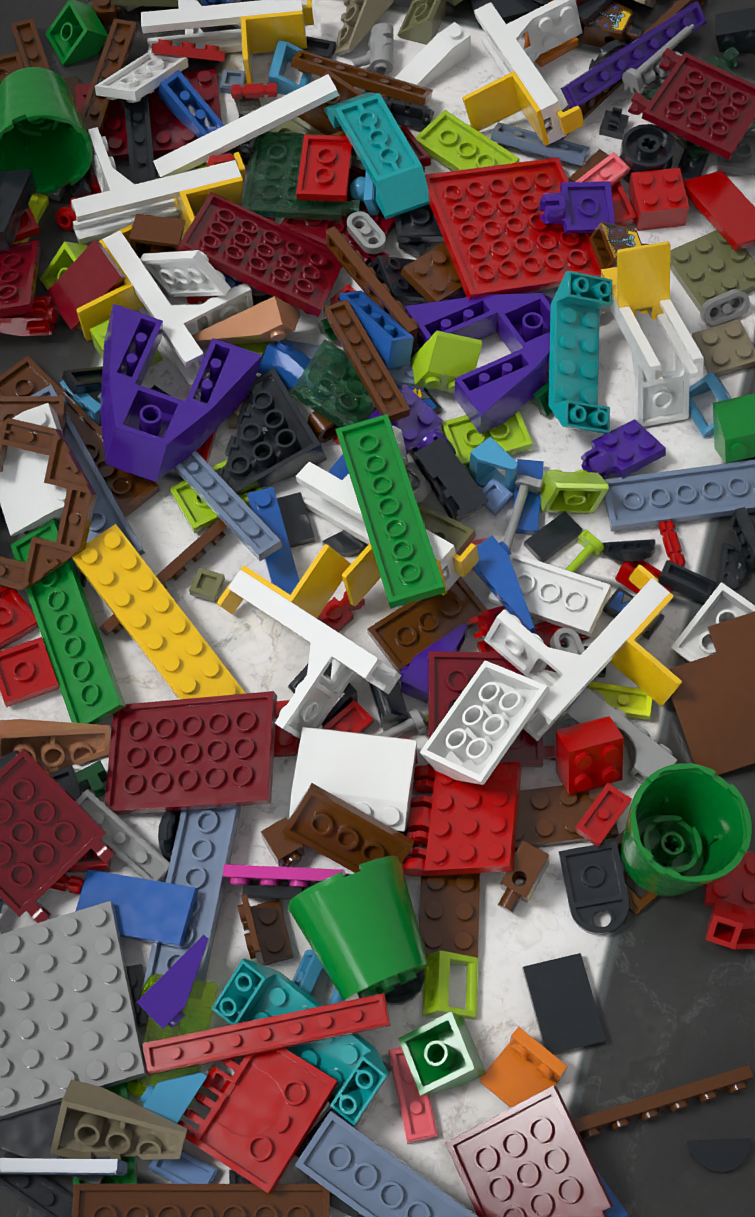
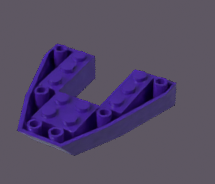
(505, 385)
(151, 430)

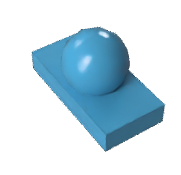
(365, 190)

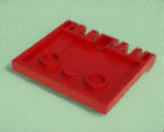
(464, 823)
(260, 1113)

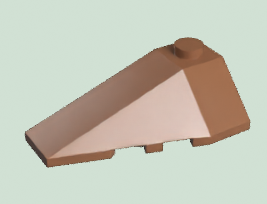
(261, 323)
(54, 742)

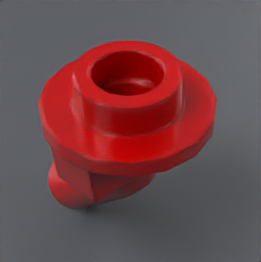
(66, 216)

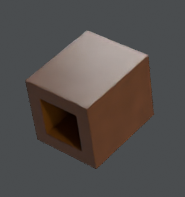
(282, 847)

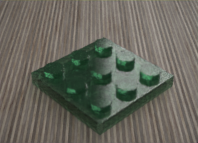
(333, 387)

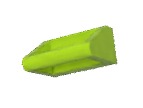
(437, 985)

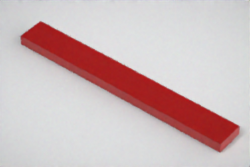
(266, 1034)

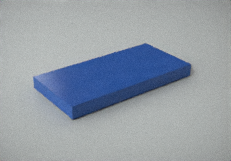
(142, 907)

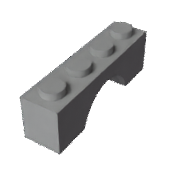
(644, 752)

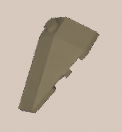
(358, 21)
(105, 1124)

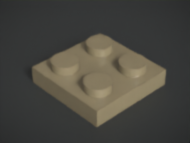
(725, 348)

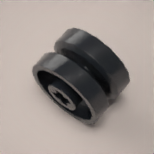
(647, 149)

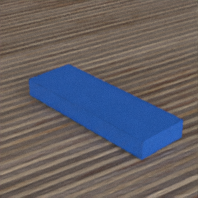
(530, 514)

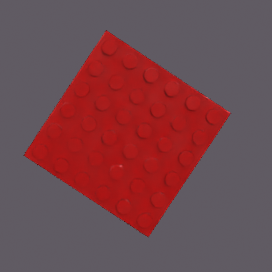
(497, 228)

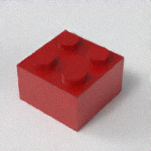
(658, 199)
(589, 755)

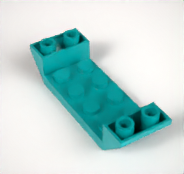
(383, 152)
(576, 352)
(351, 1060)

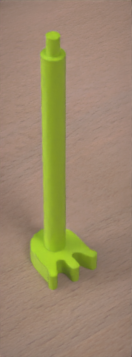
(591, 546)

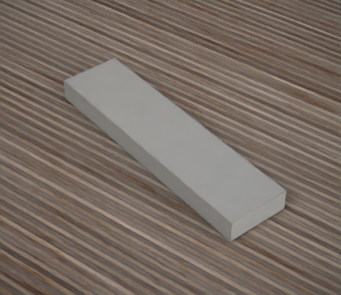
(125, 841)

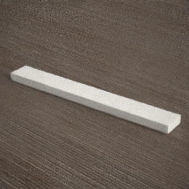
(247, 127)

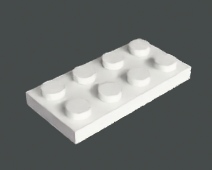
(140, 77)
(185, 274)
(559, 594)

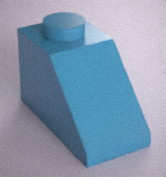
(172, 1095)

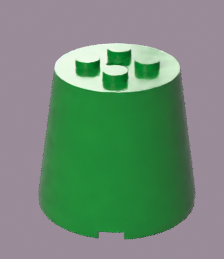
(42, 129)
(692, 816)
(363, 928)

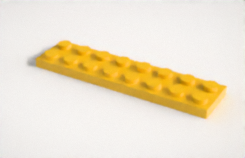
(153, 618)

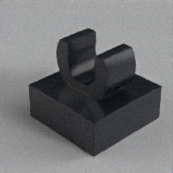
(614, 124)

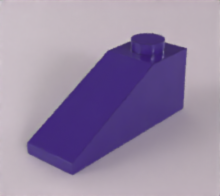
(415, 677)
(172, 991)

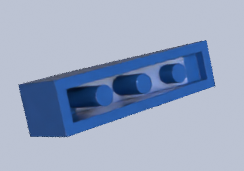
(188, 105)
(387, 336)
(286, 361)
(280, 563)
(499, 576)

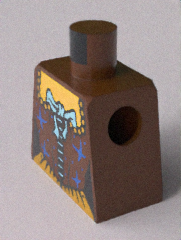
(611, 25)
(609, 239)
(530, 865)

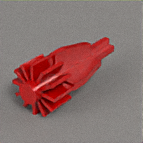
(32, 323)

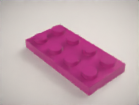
(274, 875)

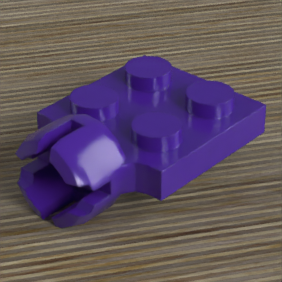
(578, 206)
(421, 425)
(622, 451)

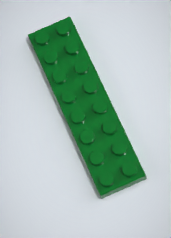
(390, 512)
(71, 637)

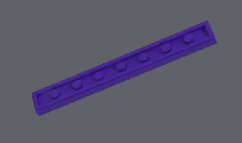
(631, 56)

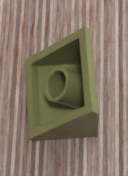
(422, 20)

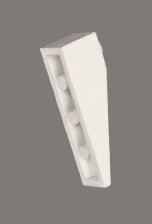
(437, 56)

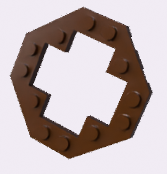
(78, 508)

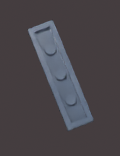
(529, 142)

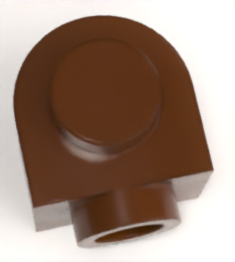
(106, 11)
(322, 427)

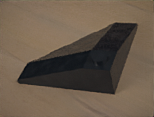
(271, 439)

